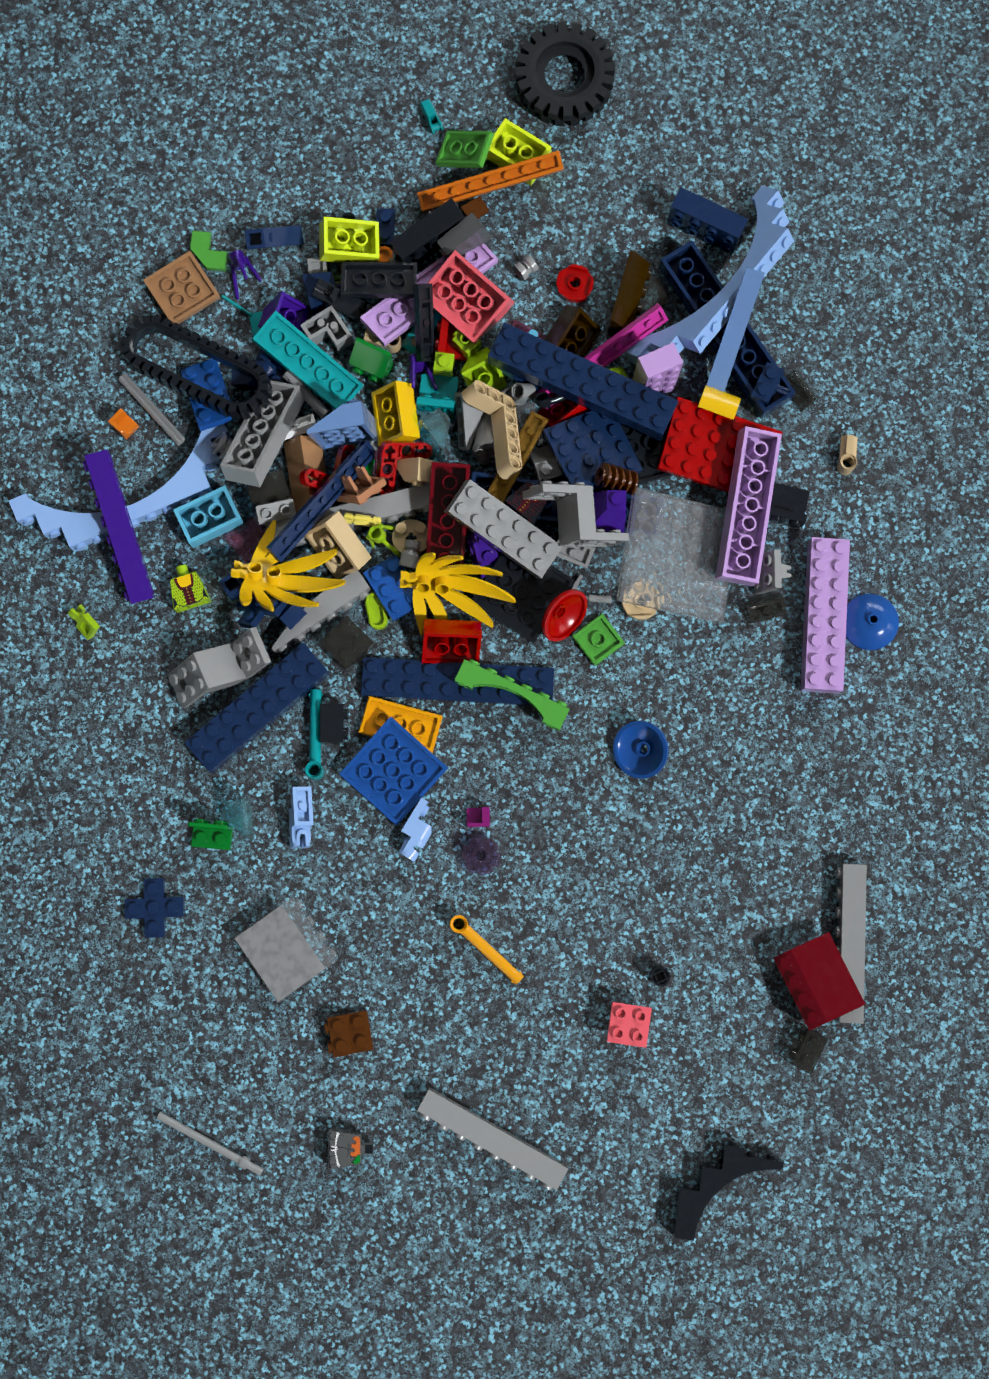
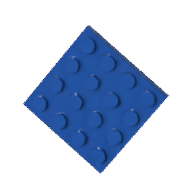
(393, 770)

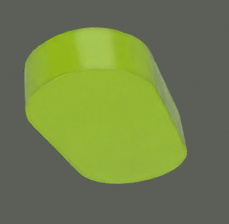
(376, 613)

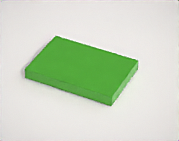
(464, 149)

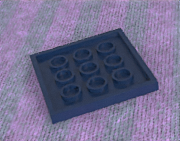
(586, 443)

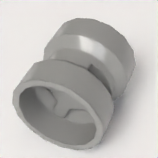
(525, 267)

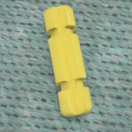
(362, 520)

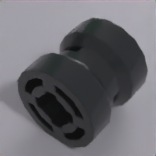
(656, 975)

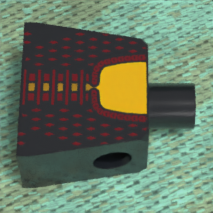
(527, 509)

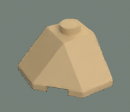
(415, 470)

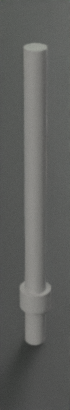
(244, 1162)

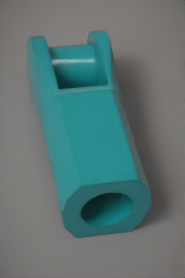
(430, 116)

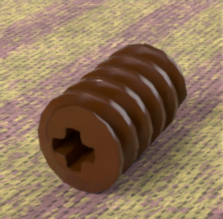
(616, 478)

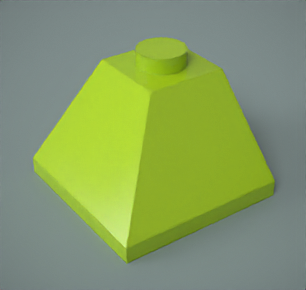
(479, 369)

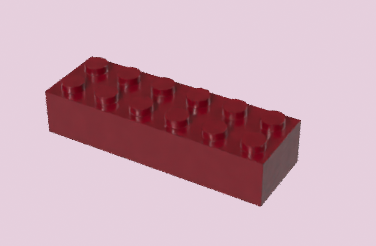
(444, 533)

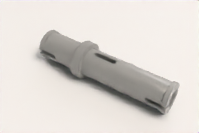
(308, 396)

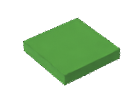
(598, 639)

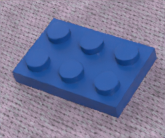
(385, 584)

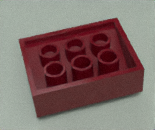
(819, 981)

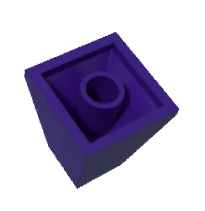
(288, 307)
(610, 510)

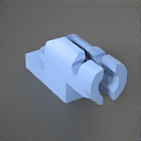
(300, 817)
(417, 831)

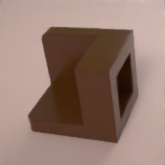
(476, 207)

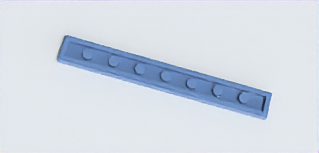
(735, 328)

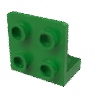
(211, 835)

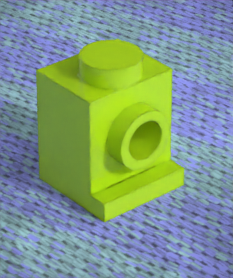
(465, 348)

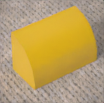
(719, 402)

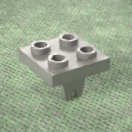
(771, 572)

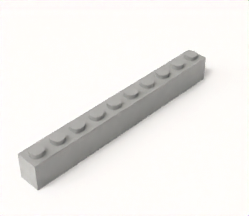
(386, 506)

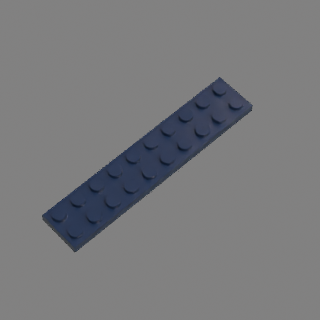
(436, 681)

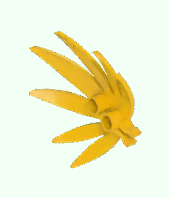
(263, 576)
(432, 579)

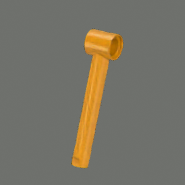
(487, 950)

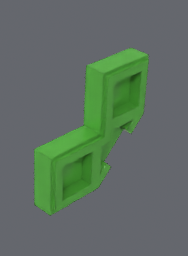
(211, 259)

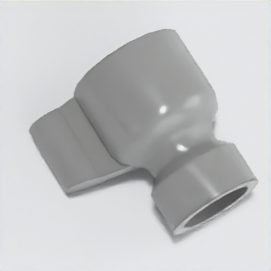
(410, 557)

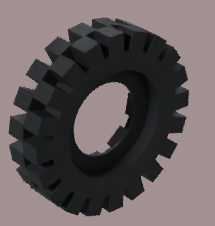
(571, 105)

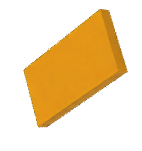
(419, 723)

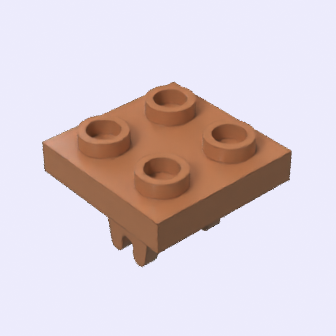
(361, 488)

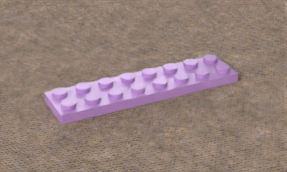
(395, 316)

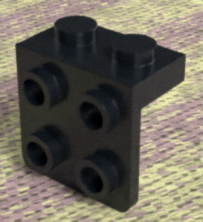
(788, 505)

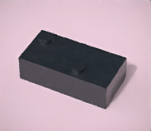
(421, 239)

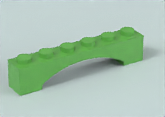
(473, 676)

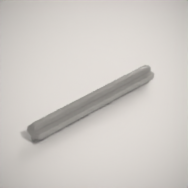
(154, 412)

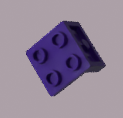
(481, 551)

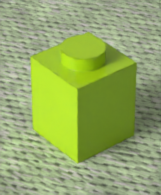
(444, 364)

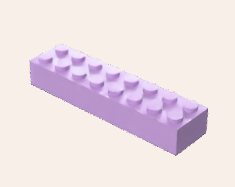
(748, 506)
(825, 615)

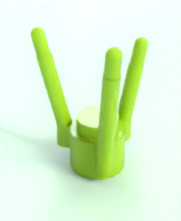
(378, 535)

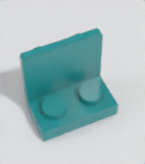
(442, 398)

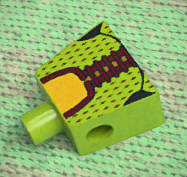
(188, 590)

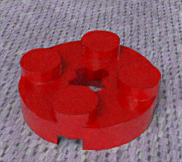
(577, 293)

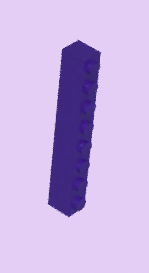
(119, 526)

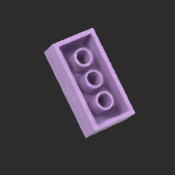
(659, 369)

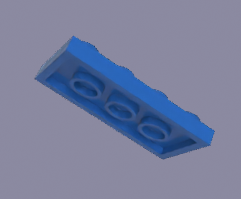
(209, 376)

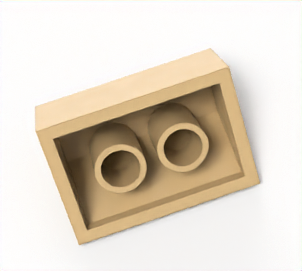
(335, 533)

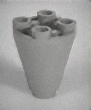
(483, 441)

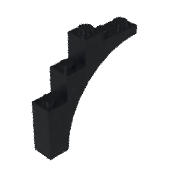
(733, 1164)

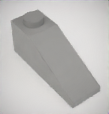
(467, 422)

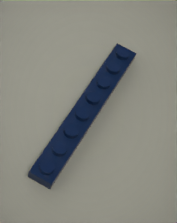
(319, 502)

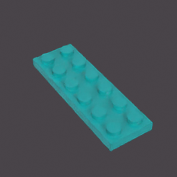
(306, 361)

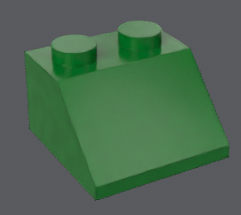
(370, 361)

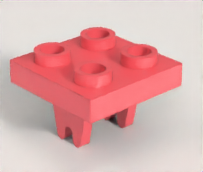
(629, 1024)

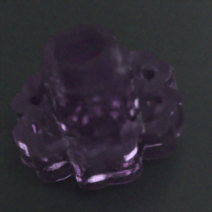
(471, 852)

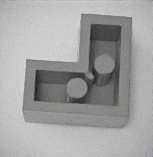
(328, 325)

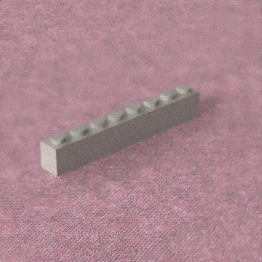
(851, 928)
(493, 1139)

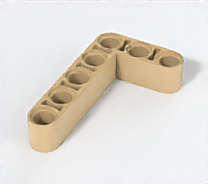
(504, 425)

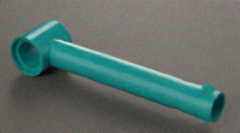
(314, 742)

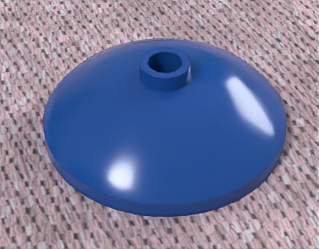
(862, 631)
(630, 751)

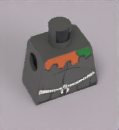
(347, 1148)

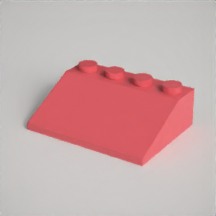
(468, 297)

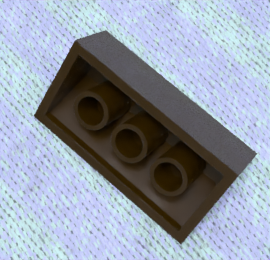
(630, 292)
(573, 331)

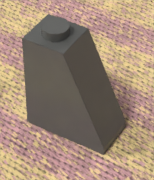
(464, 236)

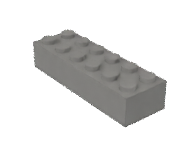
(262, 436)
(503, 528)

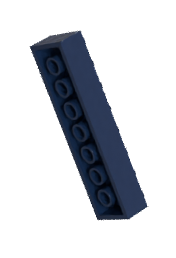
(257, 708)

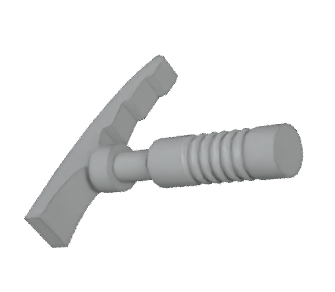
(593, 598)

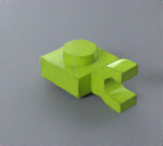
(85, 622)

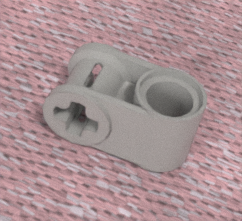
(520, 392)

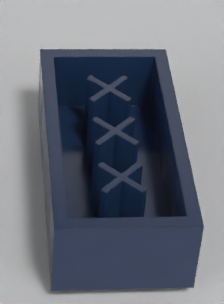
(707, 220)

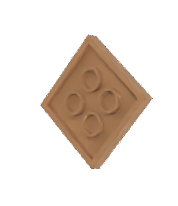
(182, 288)

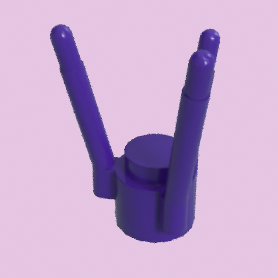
(239, 262)
(416, 367)

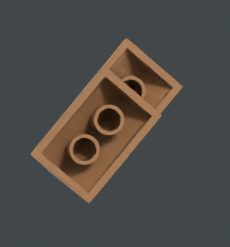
(303, 454)

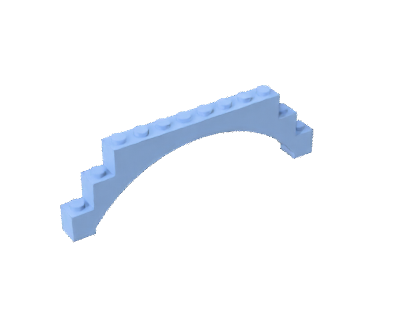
(699, 328)
(87, 528)

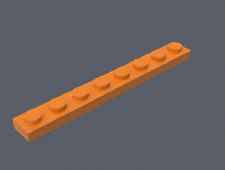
(491, 180)

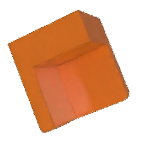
(123, 423)

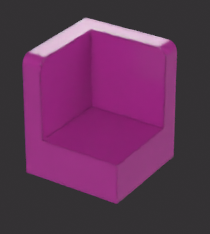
(478, 817)

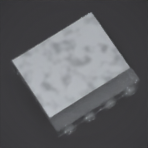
(286, 948)

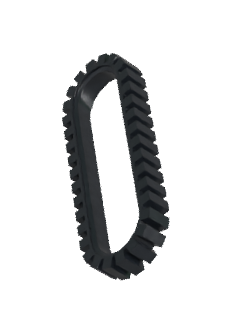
(207, 348)

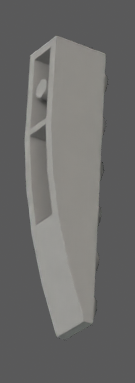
(330, 604)

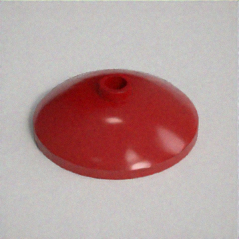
(564, 615)

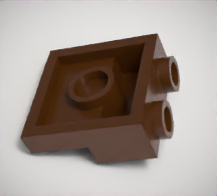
(349, 1033)

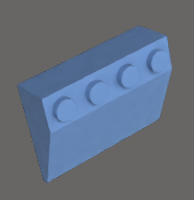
(344, 426)

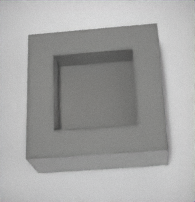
(316, 265)

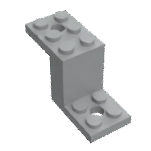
(575, 514)
(219, 667)

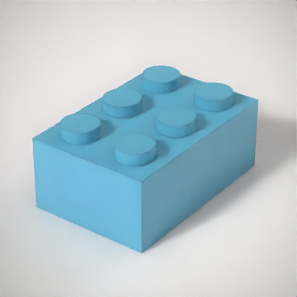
(208, 516)

